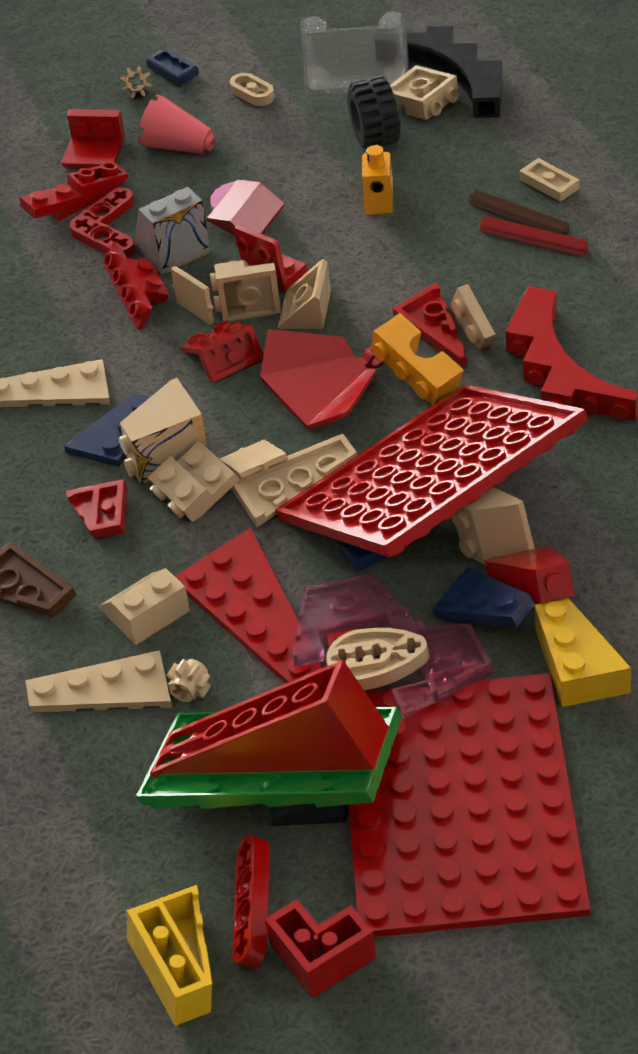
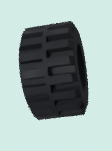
(374, 112)

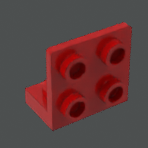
(94, 138)
(261, 249)
(225, 349)

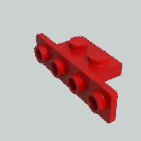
(135, 283)

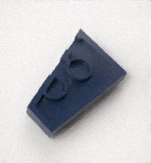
(101, 439)
(483, 600)

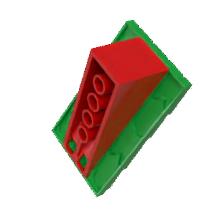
(282, 748)

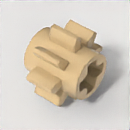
(131, 76)
(188, 680)

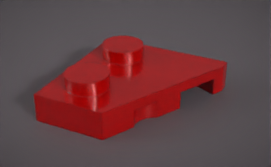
(101, 507)

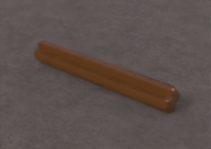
(518, 212)

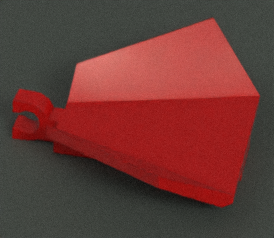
(315, 375)

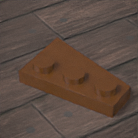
(30, 583)

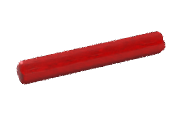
(534, 236)

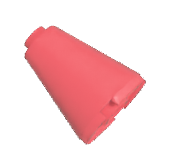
(174, 129)

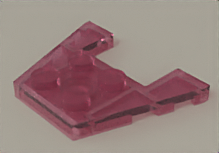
(343, 607)
(453, 664)

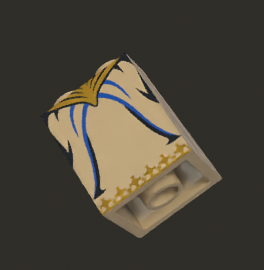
(159, 429)

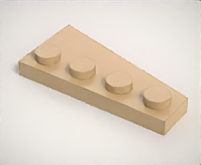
(61, 385)
(279, 483)
(112, 684)

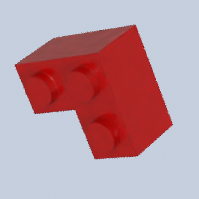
(321, 952)

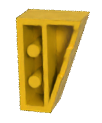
(578, 656)
(173, 952)

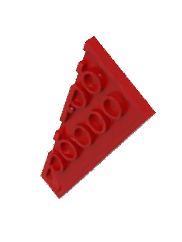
(248, 602)

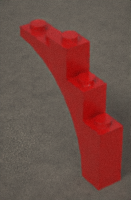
(548, 365)

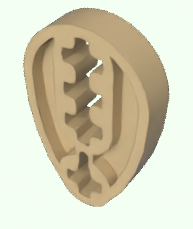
(394, 653)

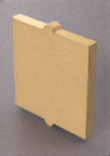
(192, 295)
(254, 458)

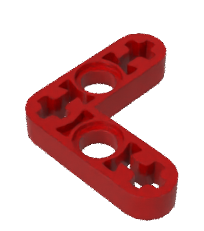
(114, 204)

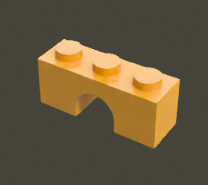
(429, 377)

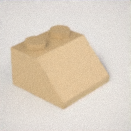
(493, 526)
(147, 605)

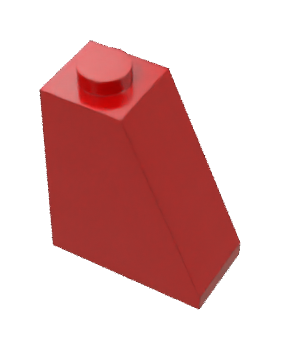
(535, 571)

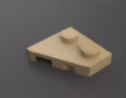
(471, 318)

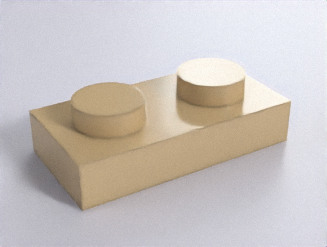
(549, 179)

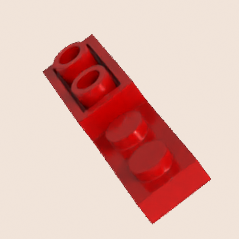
(81, 191)

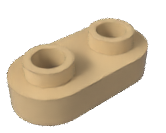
(252, 89)

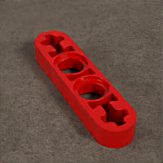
(251, 902)

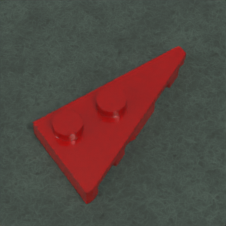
(431, 317)

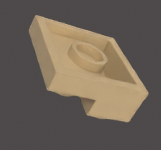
(425, 91)
(245, 290)
(192, 482)

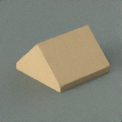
(307, 300)

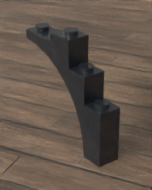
(478, 78)

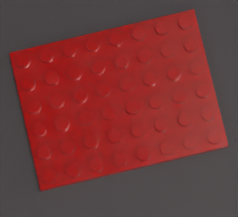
(430, 468)
(471, 816)

